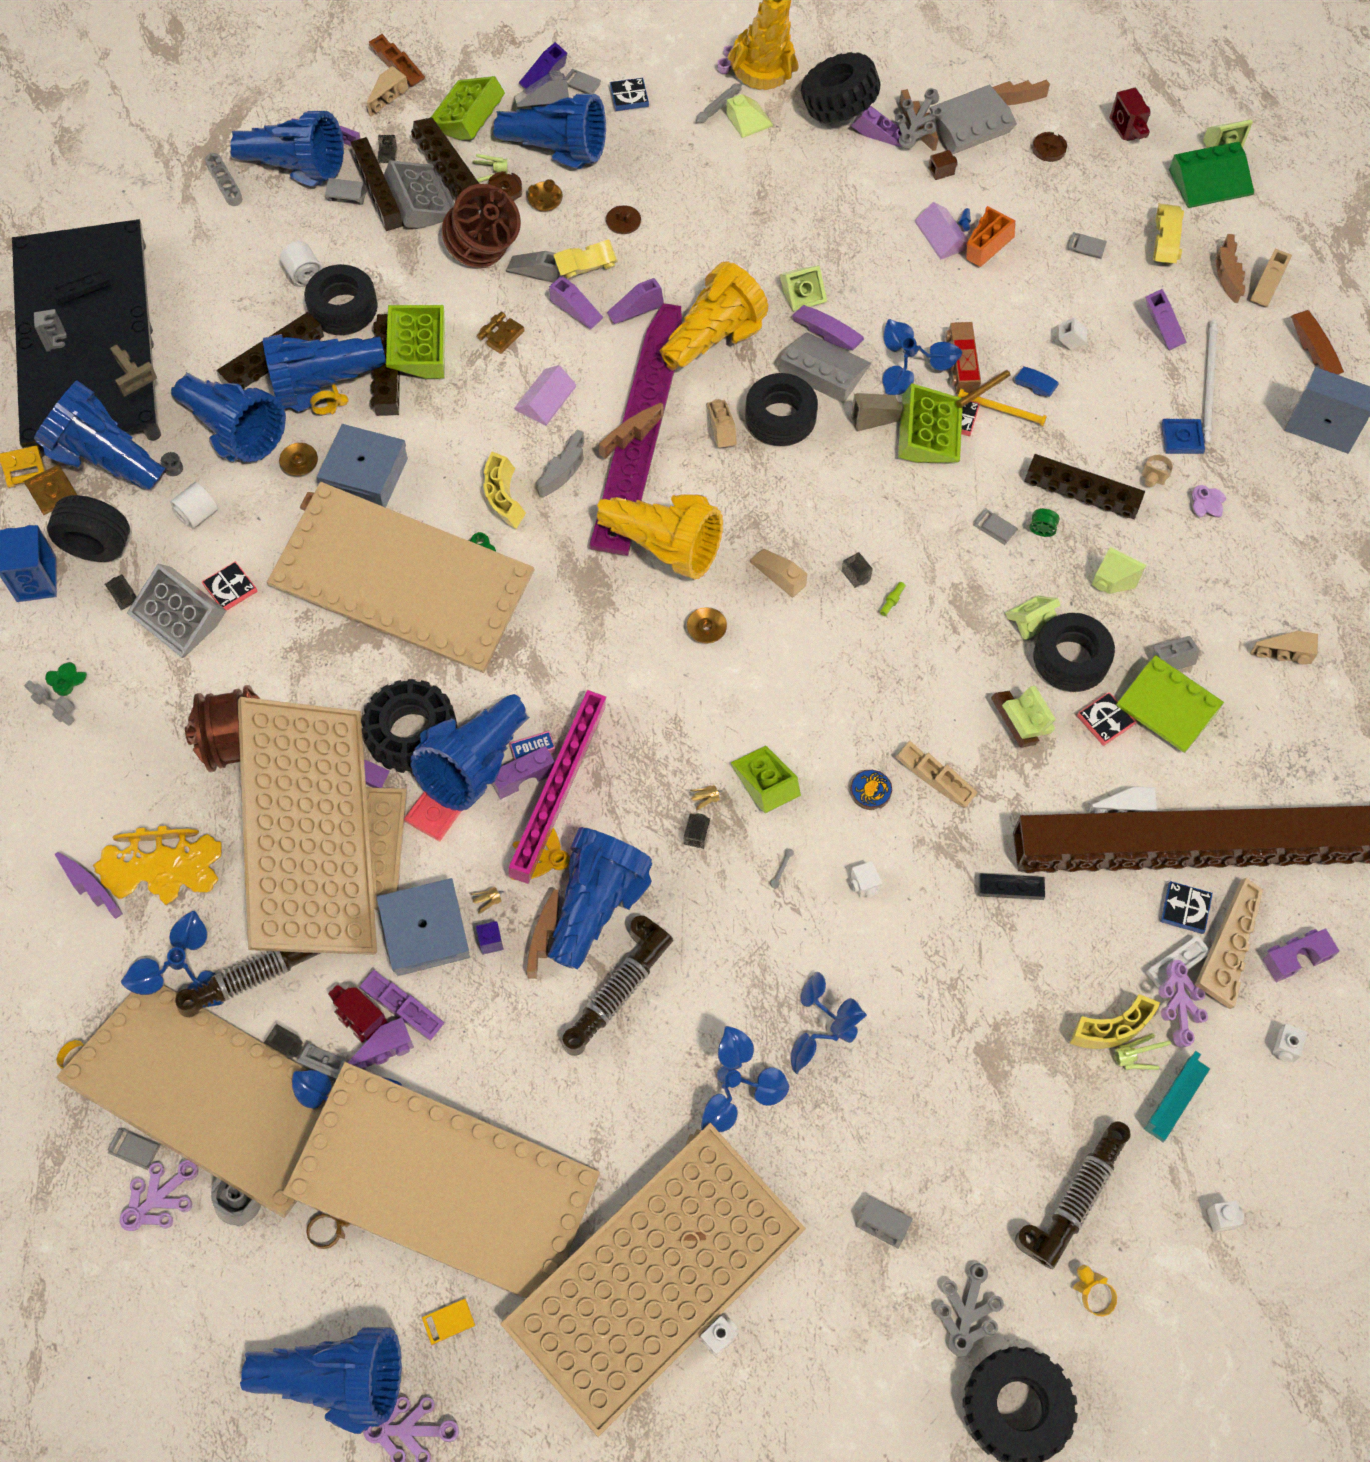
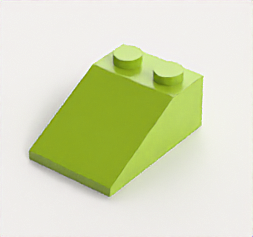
(767, 779)

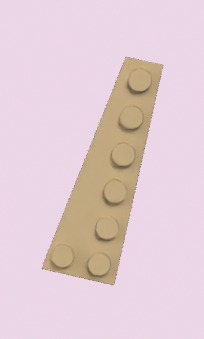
(386, 829)
(1226, 957)

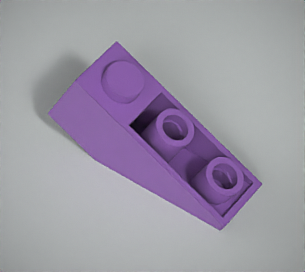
(877, 126)
(640, 299)
(572, 301)
(1165, 319)
(386, 1042)

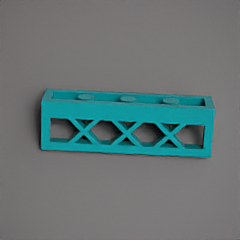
(1177, 1098)

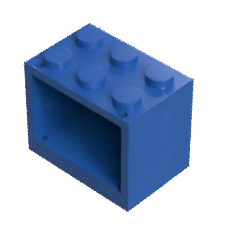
(27, 564)

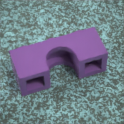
(535, 764)
(1315, 945)

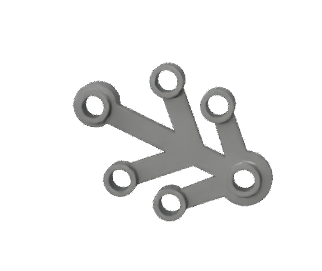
(931, 97)
(60, 706)
(968, 1313)

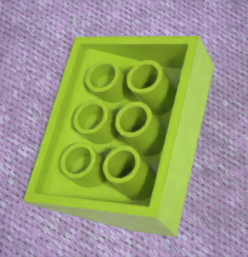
(468, 106)
(416, 340)
(929, 426)
(1170, 704)

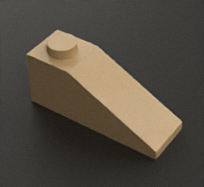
(781, 571)

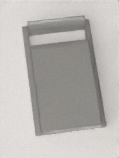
(583, 82)
(1088, 245)
(996, 527)
(134, 1149)

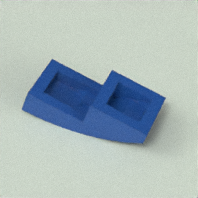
(1038, 381)

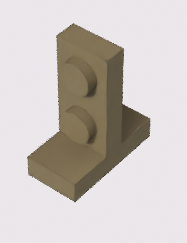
(135, 376)

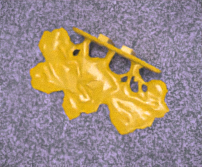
(164, 868)

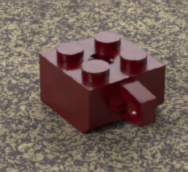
(1130, 115)
(356, 1012)

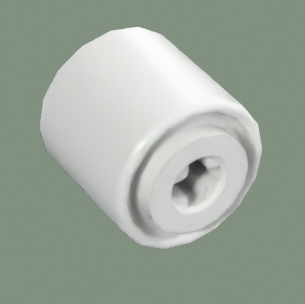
(300, 262)
(193, 505)

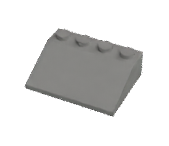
(544, 91)
(974, 119)
(418, 193)
(824, 366)
(175, 610)

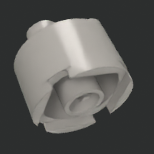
(230, 1210)

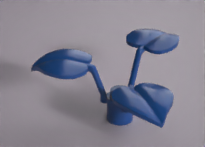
(901, 335)
(144, 974)
(843, 1027)
(732, 1052)
(313, 1086)

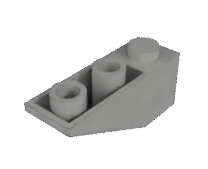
(536, 264)

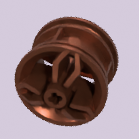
(496, 225)
(215, 727)

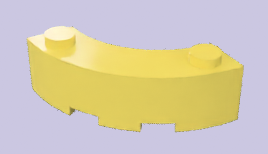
(1169, 224)
(575, 261)
(498, 476)
(1114, 1032)

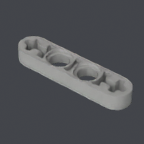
(223, 179)

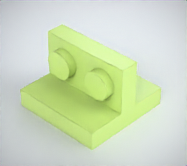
(1033, 614)
(1030, 714)

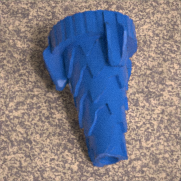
(568, 126)
(306, 145)
(304, 366)
(244, 421)
(85, 429)
(461, 762)
(600, 877)
(350, 1377)

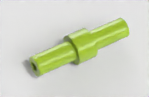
(892, 599)

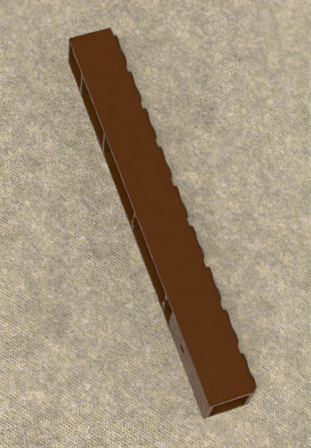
(1192, 839)

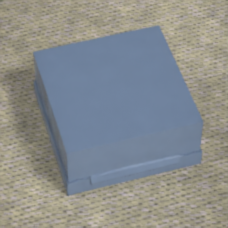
(1331, 410)
(364, 464)
(423, 927)

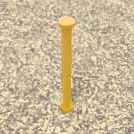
(1007, 409)

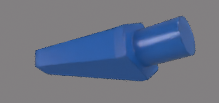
(965, 219)

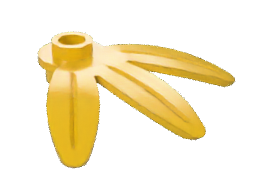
(550, 858)

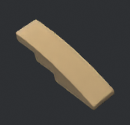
(936, 775)

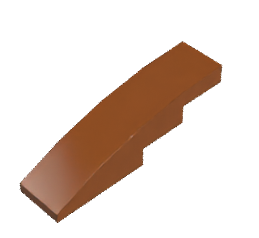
(394, 57)
(1316, 341)

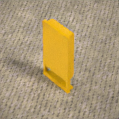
(450, 1320)

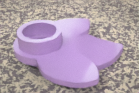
(1209, 503)

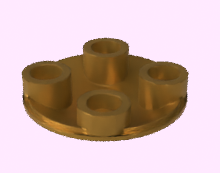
(545, 195)

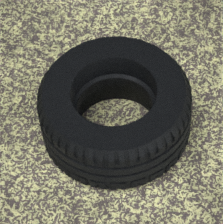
(337, 281)
(781, 389)
(88, 528)
(1080, 630)

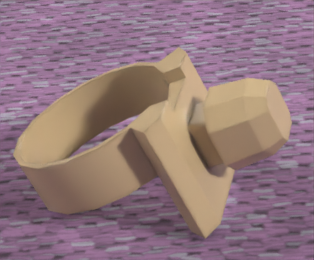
(1154, 475)

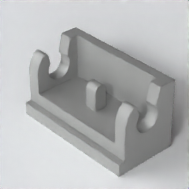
(345, 190)
(49, 329)
(1178, 653)
(322, 1061)
(884, 1222)

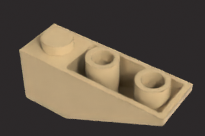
(387, 88)
(1271, 277)
(722, 423)
(1293, 646)

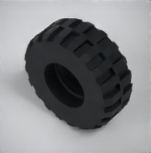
(840, 87)
(392, 704)
(1054, 1394)

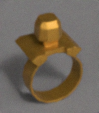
(340, 1233)

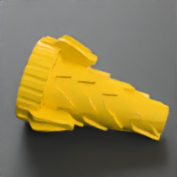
(763, 52)
(727, 306)
(677, 534)

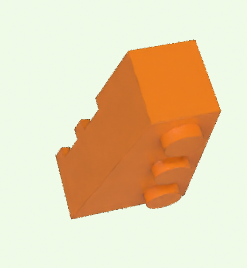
(990, 236)

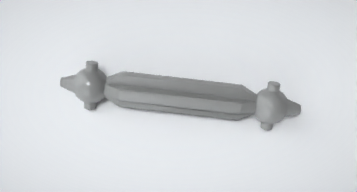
(718, 103)

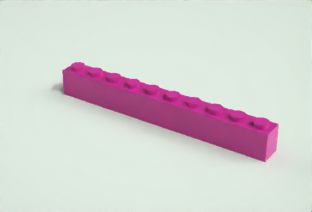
(557, 787)

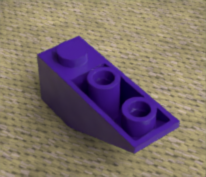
(550, 60)

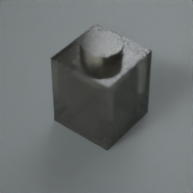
(857, 570)
(121, 592)
(697, 830)
(284, 1042)

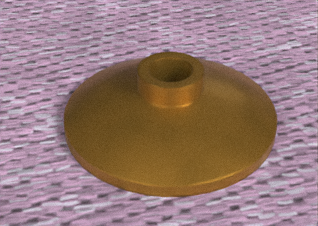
(298, 453)
(708, 618)

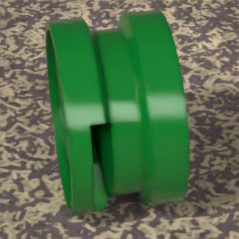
(1045, 522)

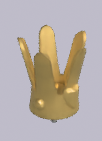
(708, 792)
(492, 894)

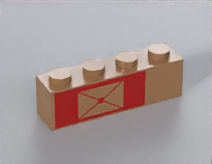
(966, 370)

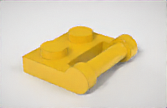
(18, 460)

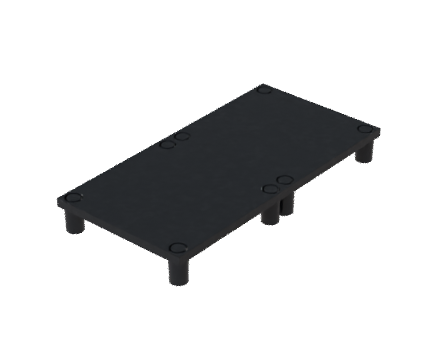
(92, 324)

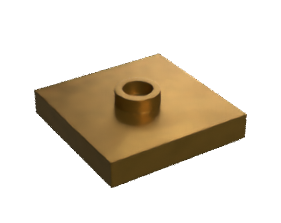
(49, 488)

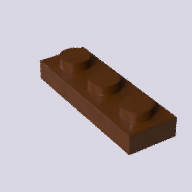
(999, 699)

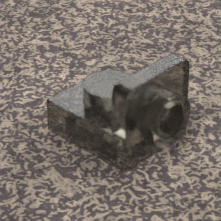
(387, 148)

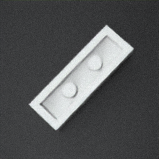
(1189, 954)

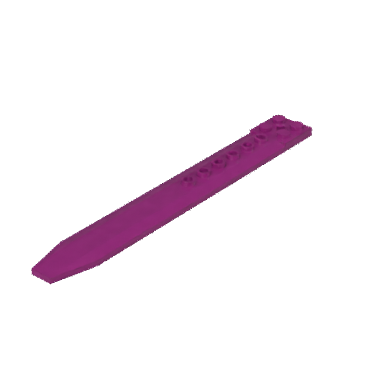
(650, 387)

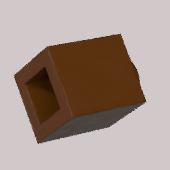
(942, 164)

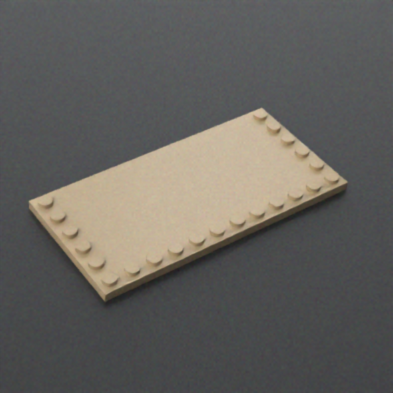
(401, 576)
(305, 829)
(199, 1092)
(441, 1182)
(640, 1296)

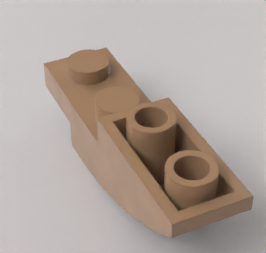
(1229, 270)

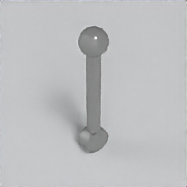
(775, 882)

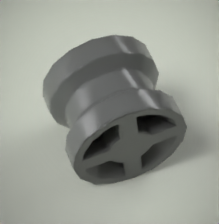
(168, 460)

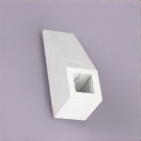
(1131, 800)

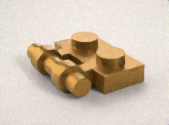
(504, 336)

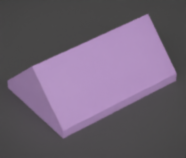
(941, 231)
(546, 395)

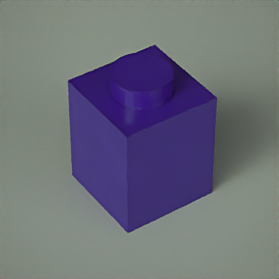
(489, 937)

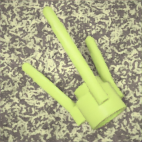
(499, 164)
(1127, 1054)

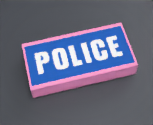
(527, 745)

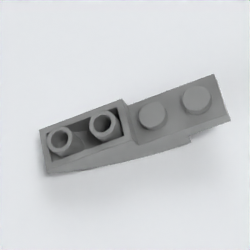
(562, 468)

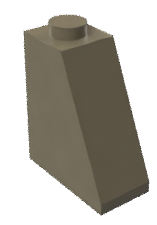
(875, 410)

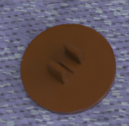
(623, 219)

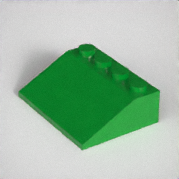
(1212, 174)

